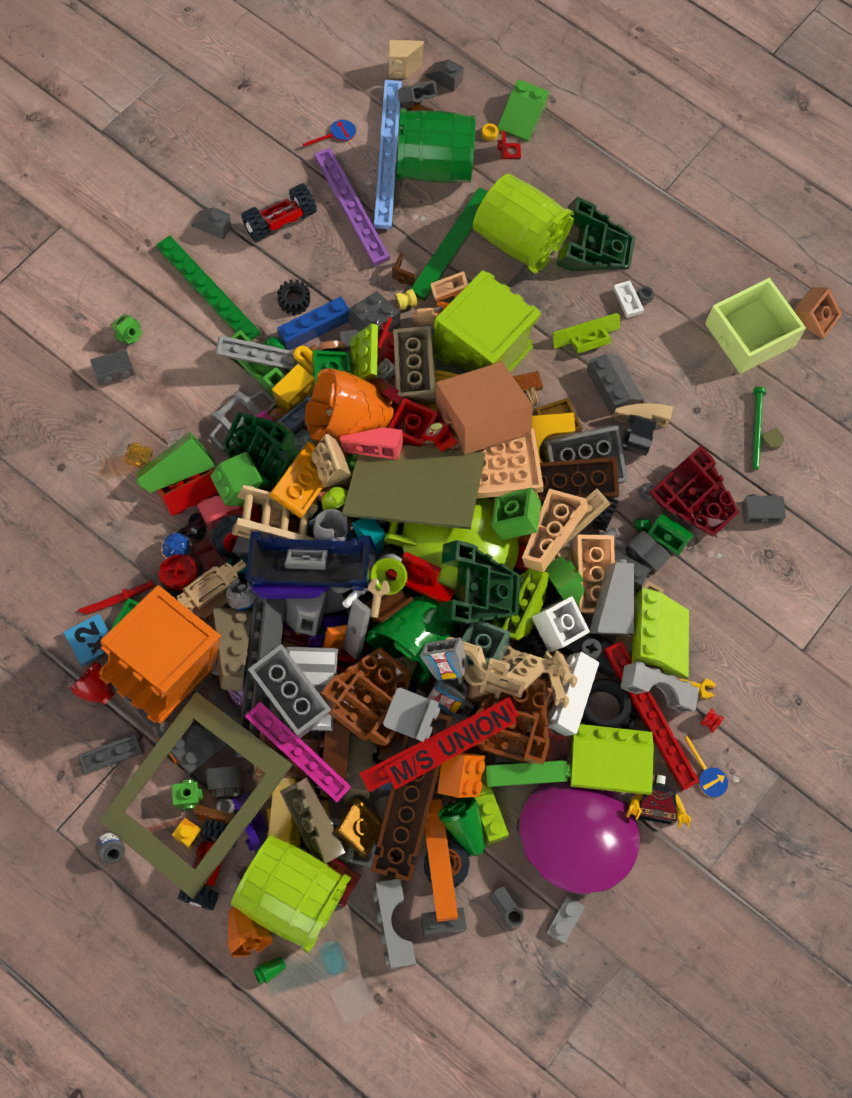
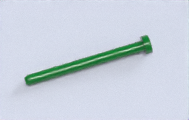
(759, 392)

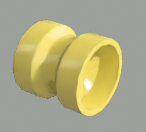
(405, 300)

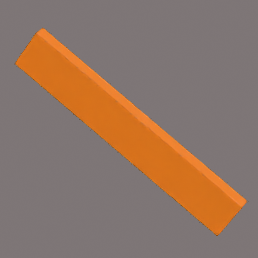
(440, 865)

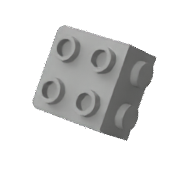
(411, 714)

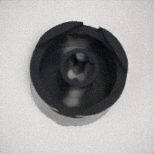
(638, 434)

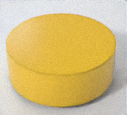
(489, 132)

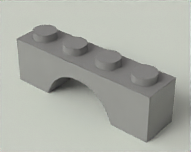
(679, 694)
(399, 951)

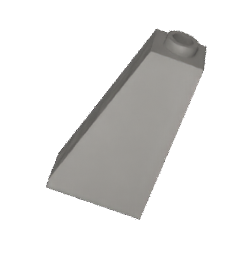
(616, 601)

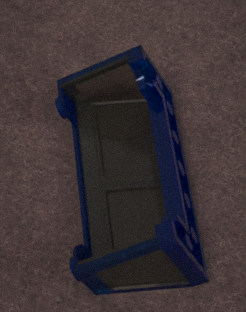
(346, 566)

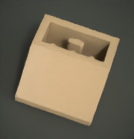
(330, 462)

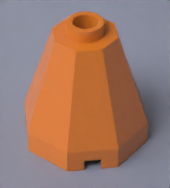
(245, 934)

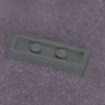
(110, 754)

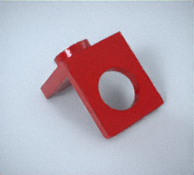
(503, 147)

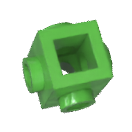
(126, 329)
(180, 793)

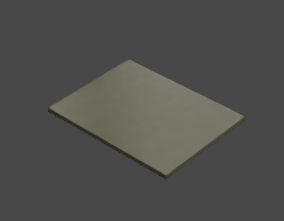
(417, 487)

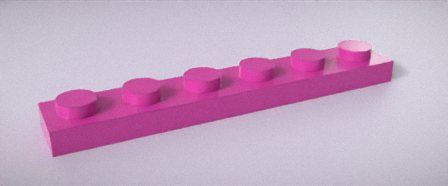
(298, 752)

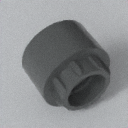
(224, 781)

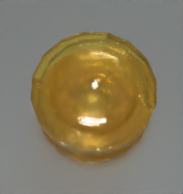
(137, 455)

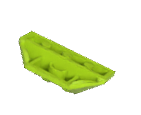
(531, 599)

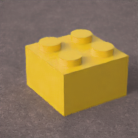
(293, 388)

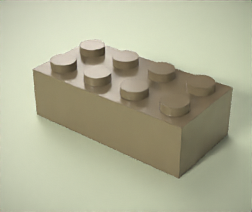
(415, 364)

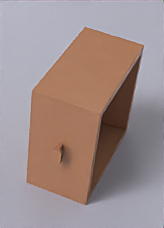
(484, 407)

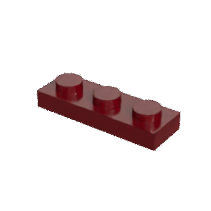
(386, 388)

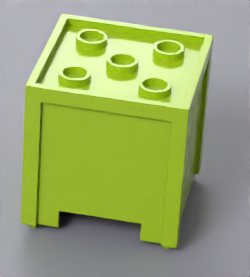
(484, 326)

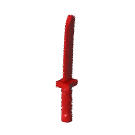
(117, 598)

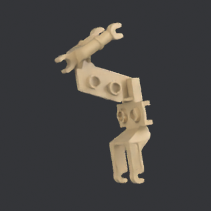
(496, 678)

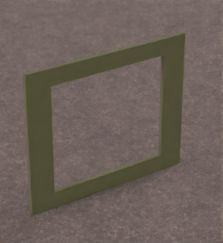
(150, 847)

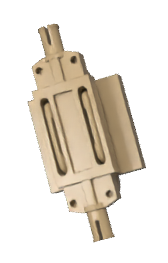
(210, 589)

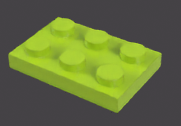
(364, 353)

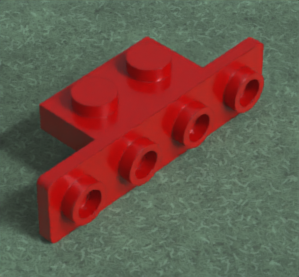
(423, 578)

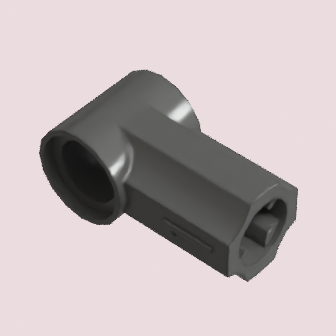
(505, 907)

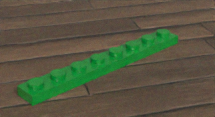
(206, 288)

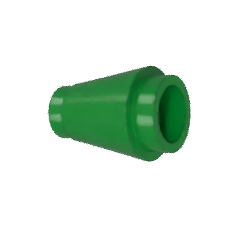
(268, 970)

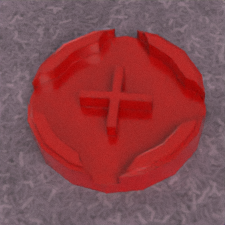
(177, 571)

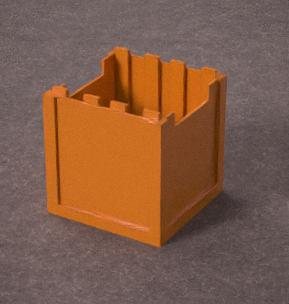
(159, 654)

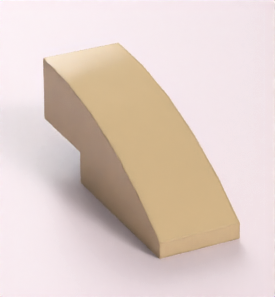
(658, 412)

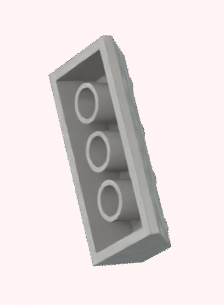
(290, 691)

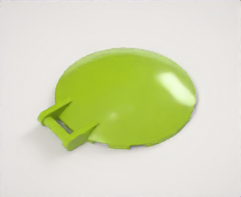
(428, 541)

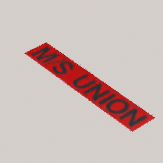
(449, 744)

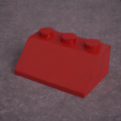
(187, 492)

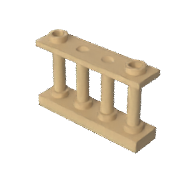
(244, 526)

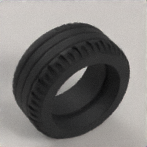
(621, 695)

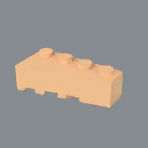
(556, 522)

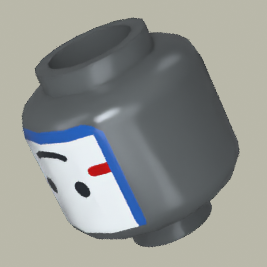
(109, 848)

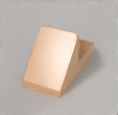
(449, 286)

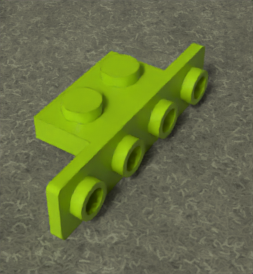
(588, 334)

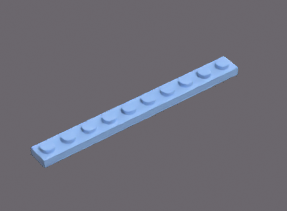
(387, 155)

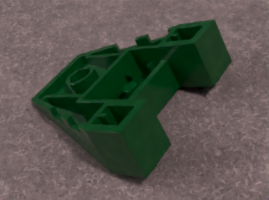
(599, 242)
(483, 587)

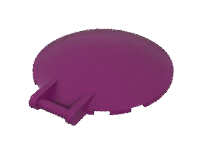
(579, 836)

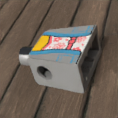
(446, 659)

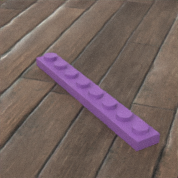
(352, 207)

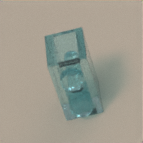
(333, 959)

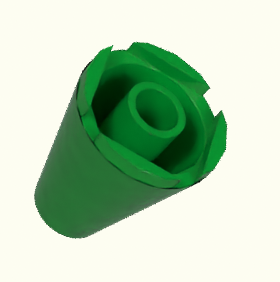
(465, 824)

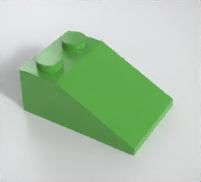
(523, 110)

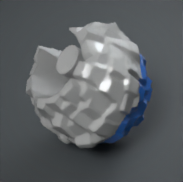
(239, 596)

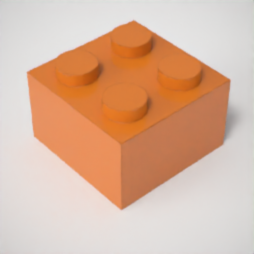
(462, 775)

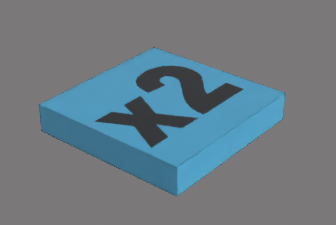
(86, 639)

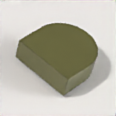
(773, 438)

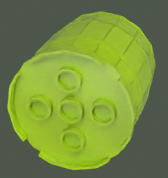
(522, 222)
(289, 892)

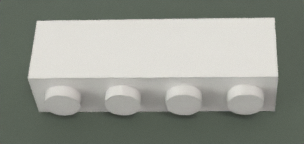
(567, 720)

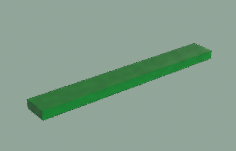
(448, 247)

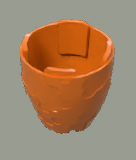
(355, 405)

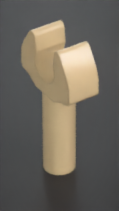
(377, 594)

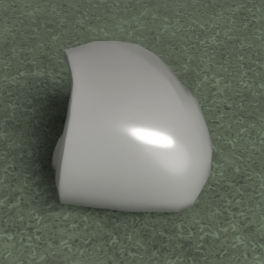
(330, 526)

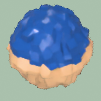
(176, 544)

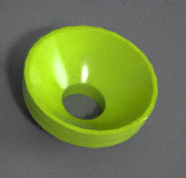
(379, 572)

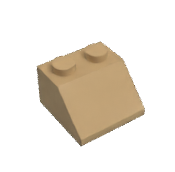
(404, 58)

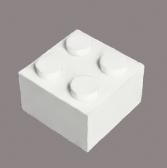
(560, 624)

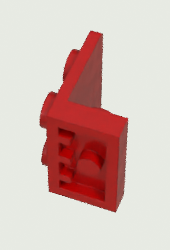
(385, 344)

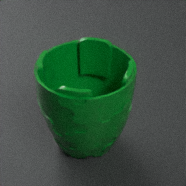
(409, 631)

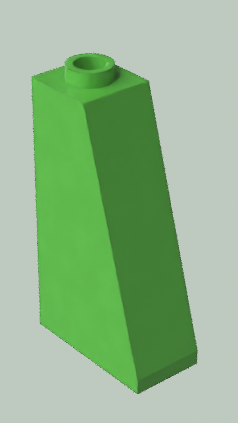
(175, 464)
(527, 773)

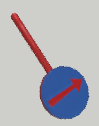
(340, 129)

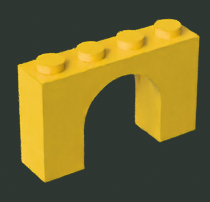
(552, 425)

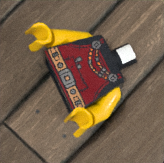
(659, 807)

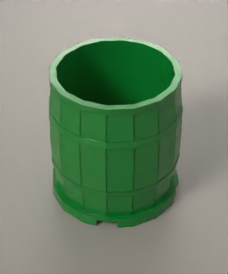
(435, 146)

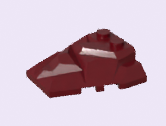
(697, 493)

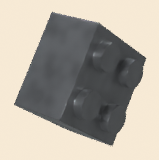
(374, 310)

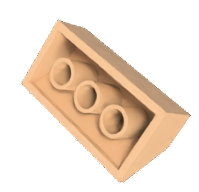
(590, 559)

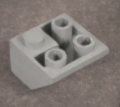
(305, 614)

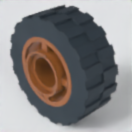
(459, 862)

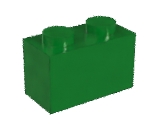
(670, 534)

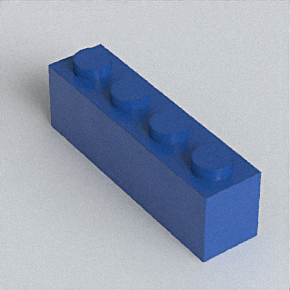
(313, 324)

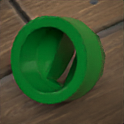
(642, 524)

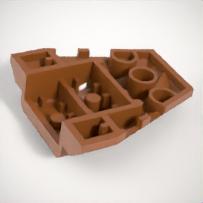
(364, 693)
(528, 737)

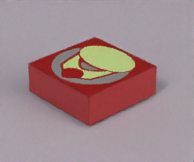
(435, 431)

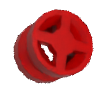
(712, 720)

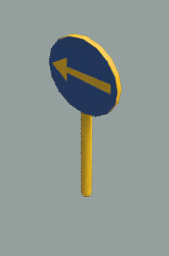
(712, 780)

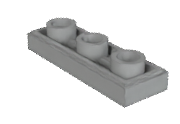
(356, 628)

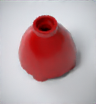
(92, 687)

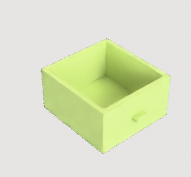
(755, 325)

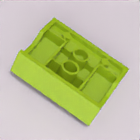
(661, 633)
(612, 759)

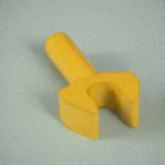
(706, 683)

